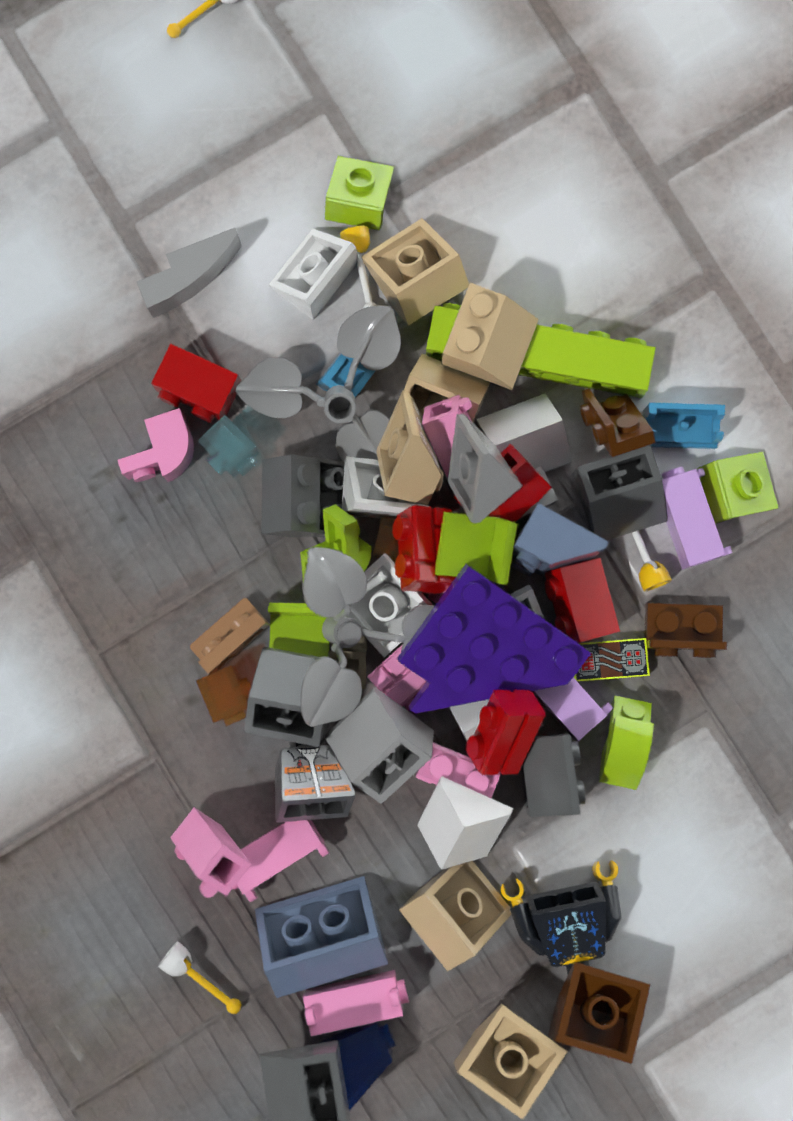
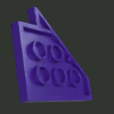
(484, 643)

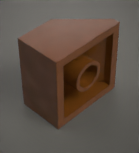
(600, 1012)

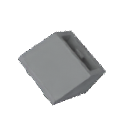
(380, 745)

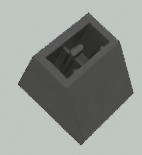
(297, 492)
(622, 493)
(276, 699)
(551, 778)
(305, 1083)

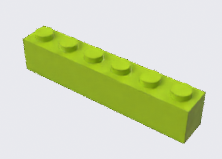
(568, 356)

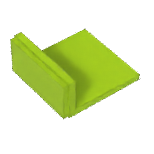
(358, 192)
(738, 486)
(481, 545)
(297, 629)

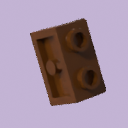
(616, 423)
(684, 628)

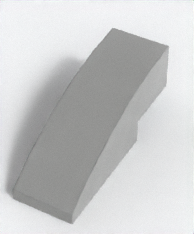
(190, 272)

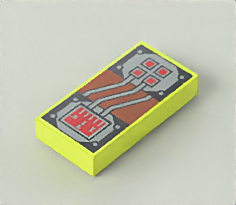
(615, 660)

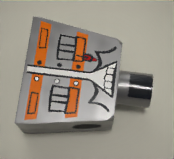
(311, 784)

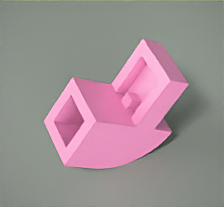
(170, 452)

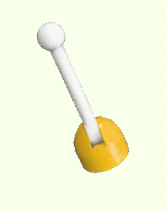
(361, 239)
(652, 573)

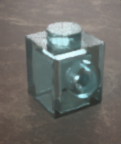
(229, 449)

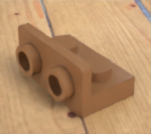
(229, 636)

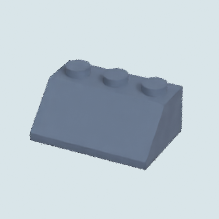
(553, 543)
(319, 937)

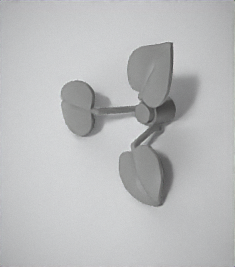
(369, 338)
(329, 587)

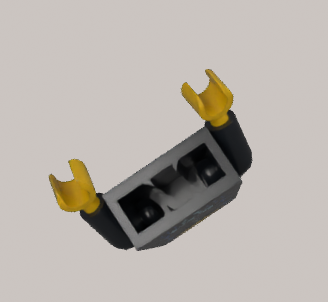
(569, 921)

